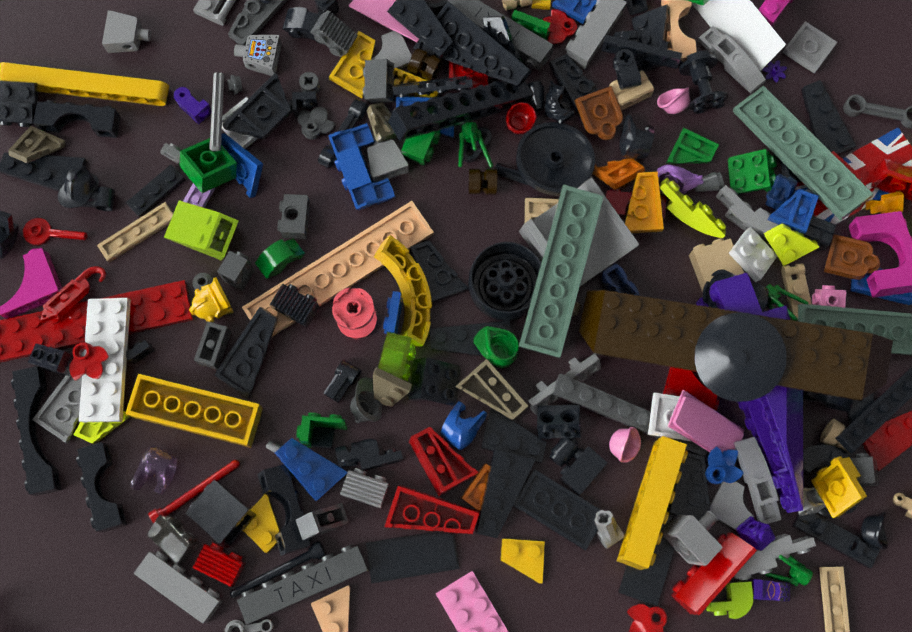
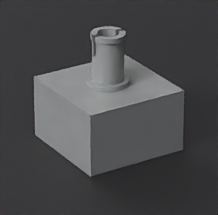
(692, 538)

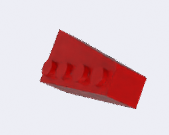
(426, 512)

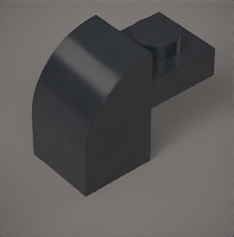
(8, 233)

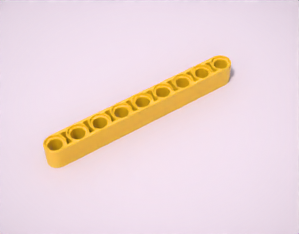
(88, 84)

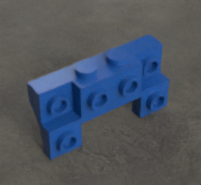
(351, 162)

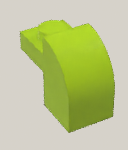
(738, 602)

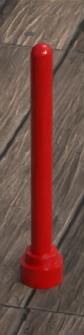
(194, 491)

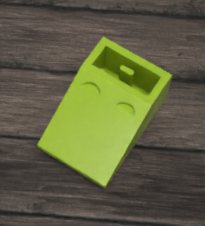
(201, 229)

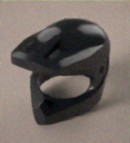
(635, 142)

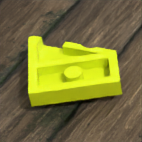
(789, 244)
(95, 431)

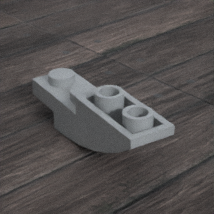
(734, 58)
(742, 214)
(758, 479)
(764, 560)

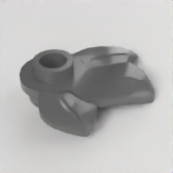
(315, 122)

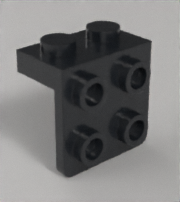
(434, 381)

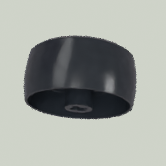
(493, 259)

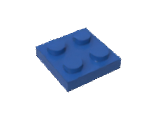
(394, 308)

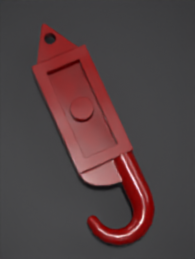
(69, 295)

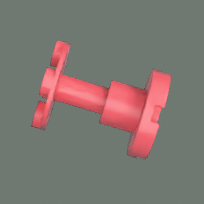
(354, 313)

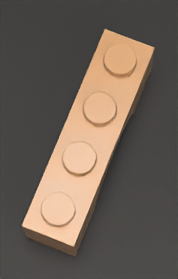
(674, 36)

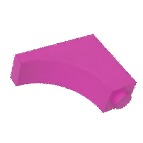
(37, 287)

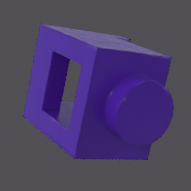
(755, 533)

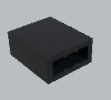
(220, 513)

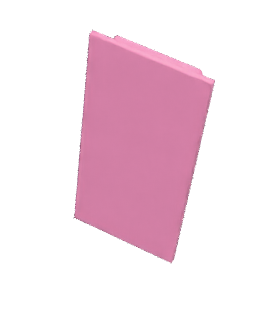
(378, 12)
(704, 424)

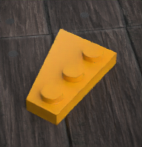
(645, 205)

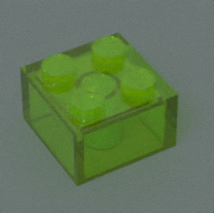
(396, 355)

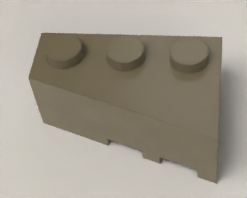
(493, 390)

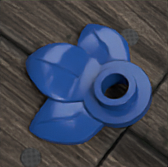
(724, 464)

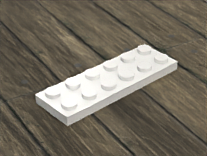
(106, 327)

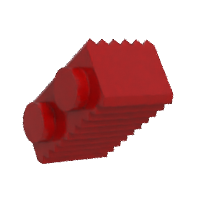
(219, 564)

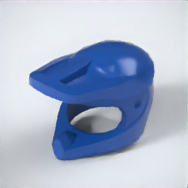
(461, 431)

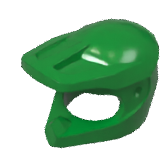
(496, 346)

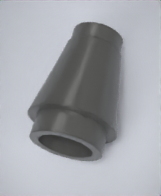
(711, 182)

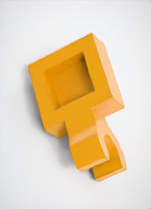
(889, 203)

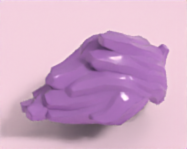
(683, 177)

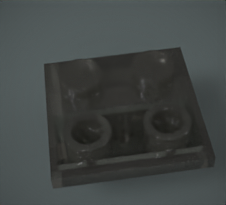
(173, 539)

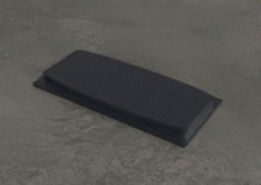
(412, 556)
(648, 583)

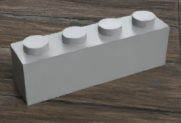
(592, 34)
(179, 587)

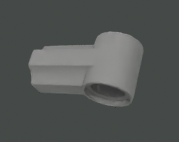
(608, 530)

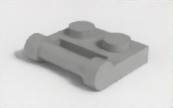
(208, 10)

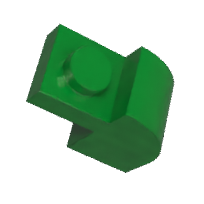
(277, 256)

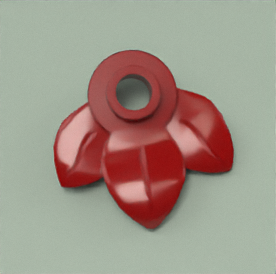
(557, 30)
(88, 364)
(643, 618)

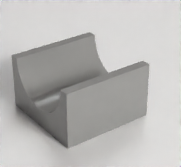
(609, 241)

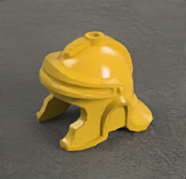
(210, 302)

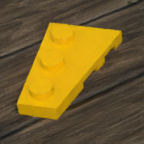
(350, 67)

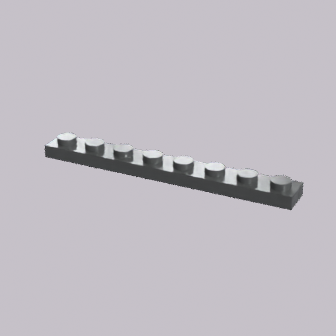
(610, 407)

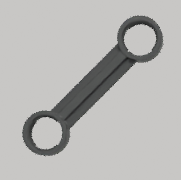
(877, 110)

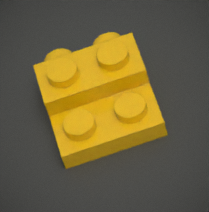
(839, 486)

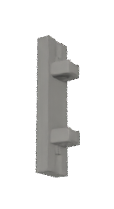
(578, 371)

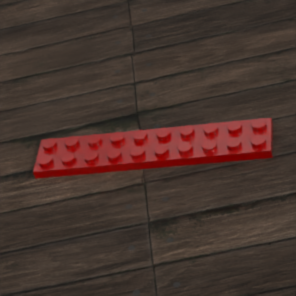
(148, 310)

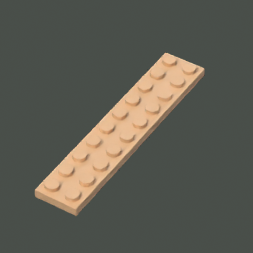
(348, 262)

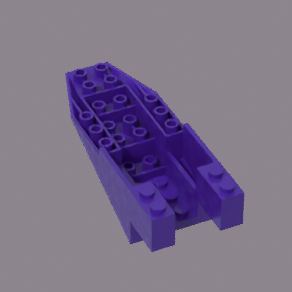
(778, 415)

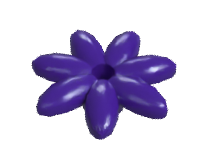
(774, 71)

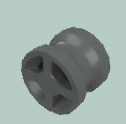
(308, 87)

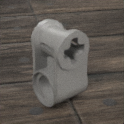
(811, 502)

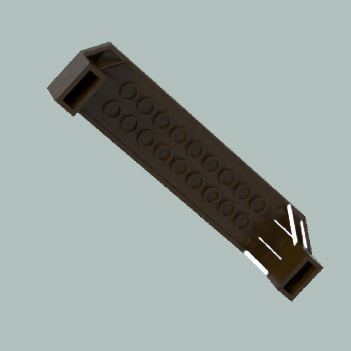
(667, 333)

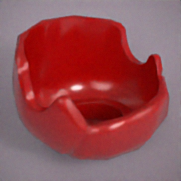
(520, 118)

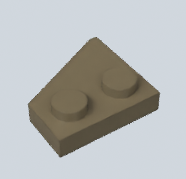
(379, 117)
(35, 144)
(389, 388)

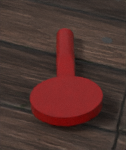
(39, 231)

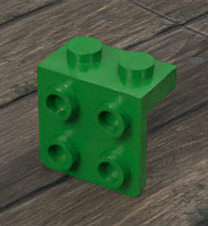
(752, 171)
(305, 430)

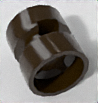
(419, 61)
(476, 185)

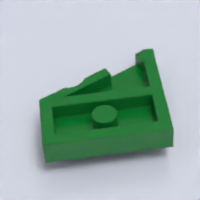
(692, 149)

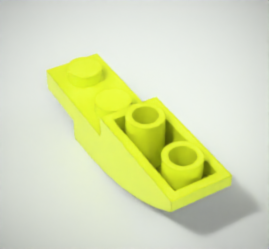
(695, 216)

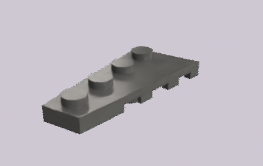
(253, 19)

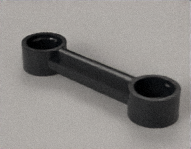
(356, 113)

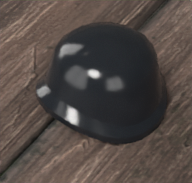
(874, 532)

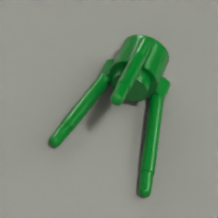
(470, 134)
(774, 296)
(798, 571)

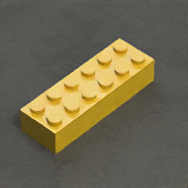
(194, 410)
(652, 503)

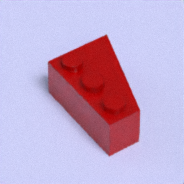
(440, 461)

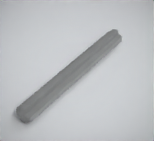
(217, 108)

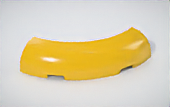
(412, 286)

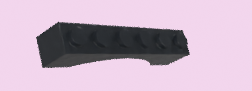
(29, 390)

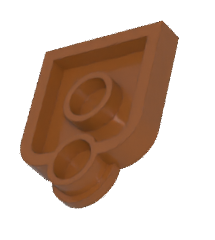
(600, 112)
(851, 258)

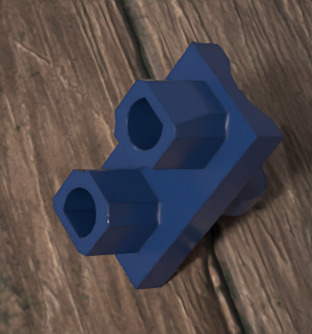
(781, 191)

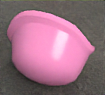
(674, 100)
(625, 444)

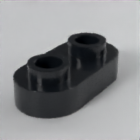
(485, 133)

